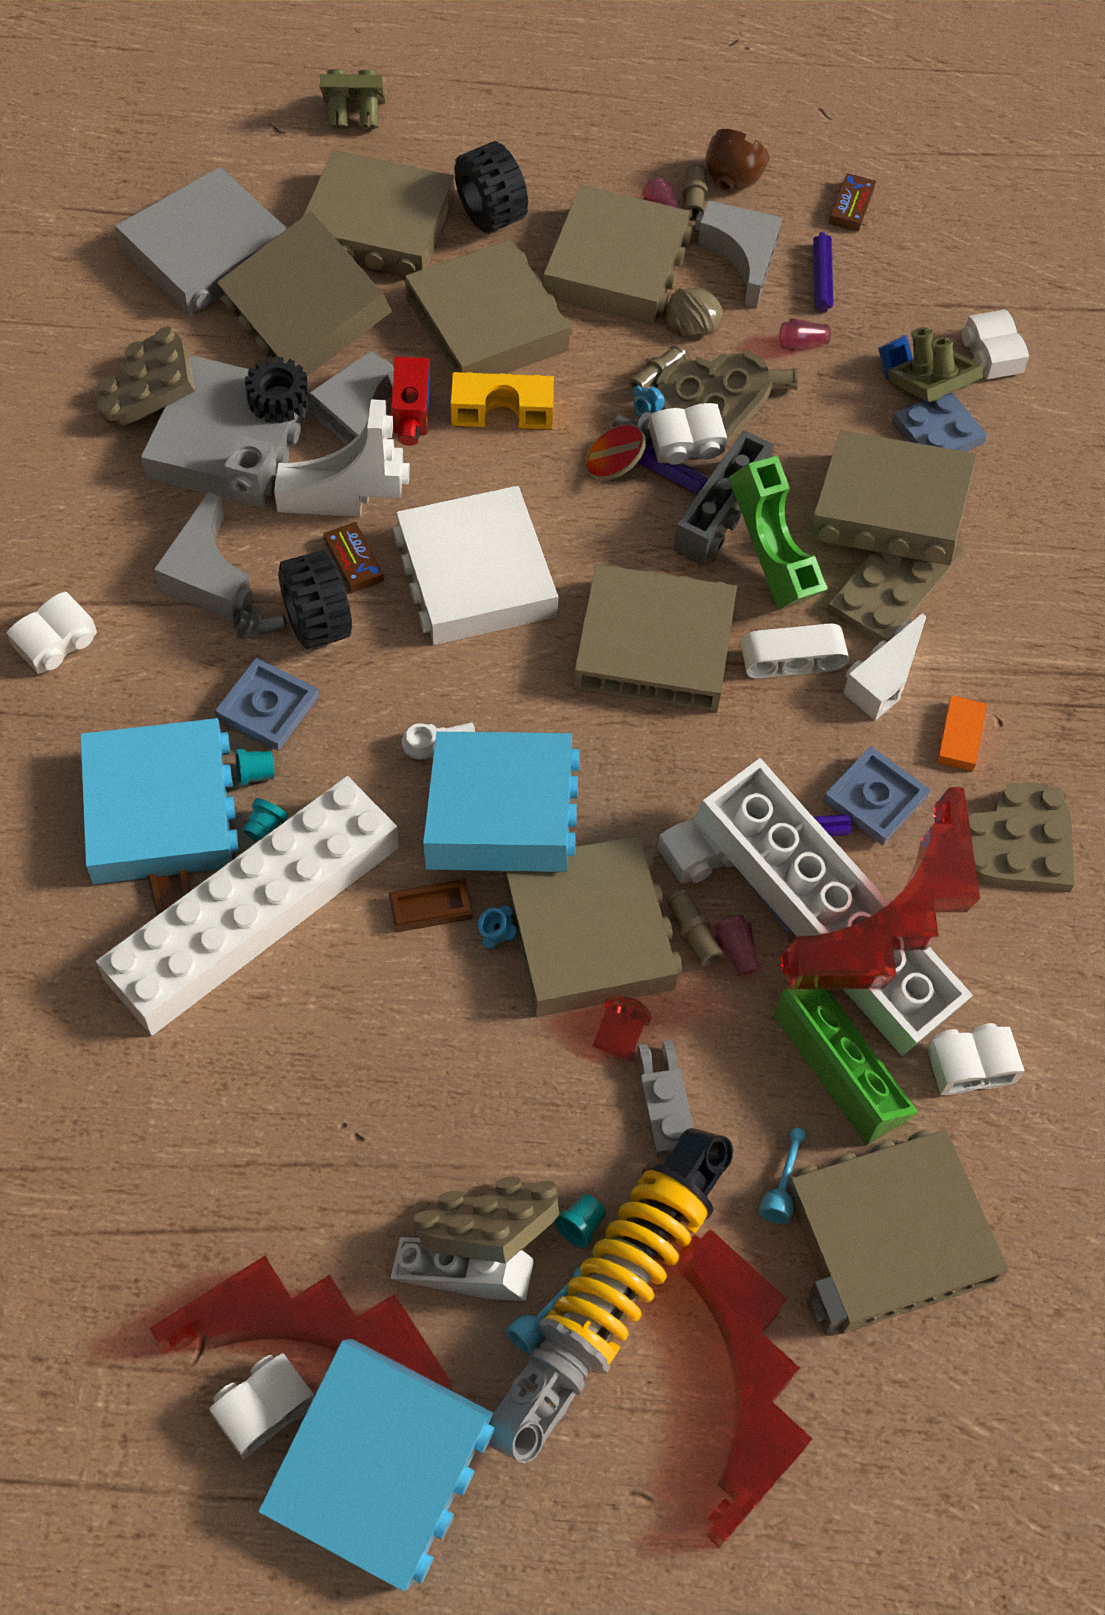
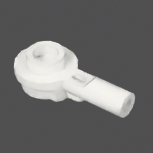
(420, 738)

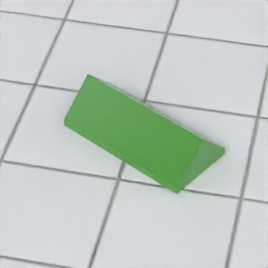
(843, 1062)

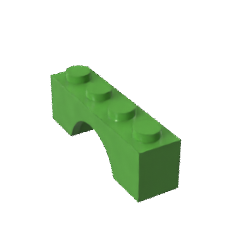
(761, 497)

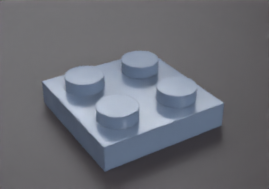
(940, 424)
(267, 704)
(876, 795)

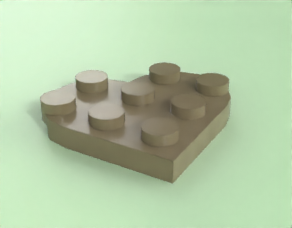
(152, 378)
(733, 381)
(1025, 839)
(488, 1225)

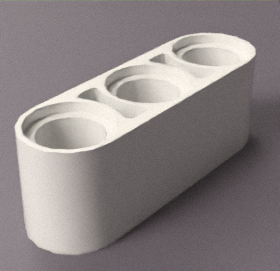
(794, 651)

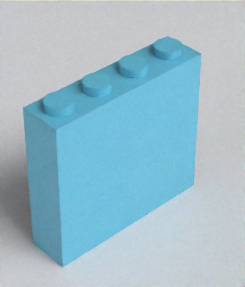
(157, 801)
(501, 802)
(378, 1464)

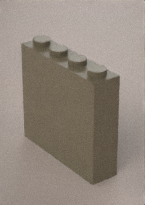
(383, 210)
(618, 254)
(303, 296)
(488, 311)
(894, 497)
(655, 638)
(593, 928)
(896, 1228)

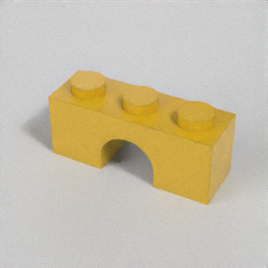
(479, 393)

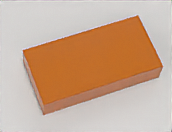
(961, 733)

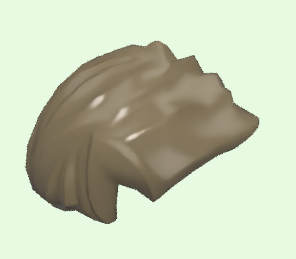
(693, 312)

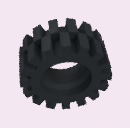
(273, 375)

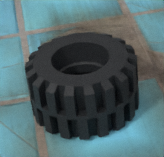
(491, 187)
(315, 599)

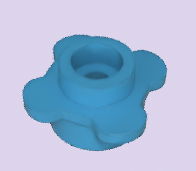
(647, 400)
(491, 920)

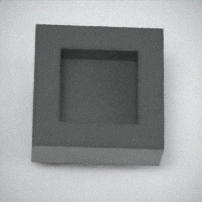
(826, 1305)

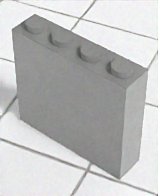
(197, 238)
(202, 428)

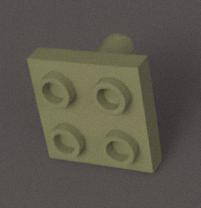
(364, 88)
(934, 368)

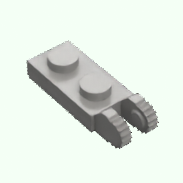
(664, 1098)

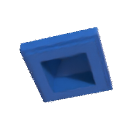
(895, 353)

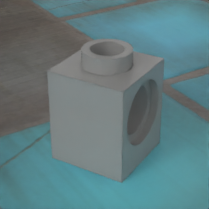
(250, 465)

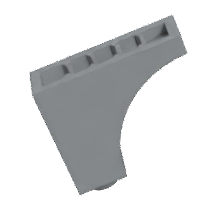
(742, 238)
(346, 397)
(198, 571)

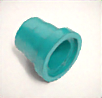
(253, 766)
(264, 819)
(580, 1220)

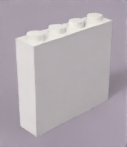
(475, 565)

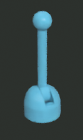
(778, 1204)
(524, 1330)

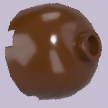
(734, 160)

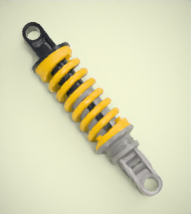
(606, 1292)

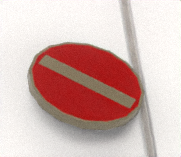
(615, 452)

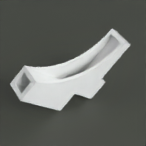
(347, 477)

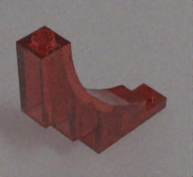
(863, 953)
(259, 1307)
(763, 1435)

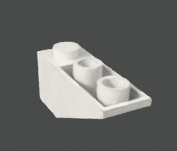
(882, 677)
(462, 1274)

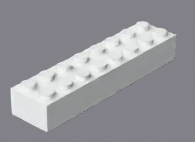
(821, 892)
(248, 905)

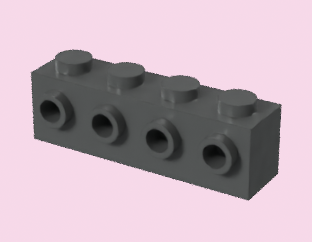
(715, 507)

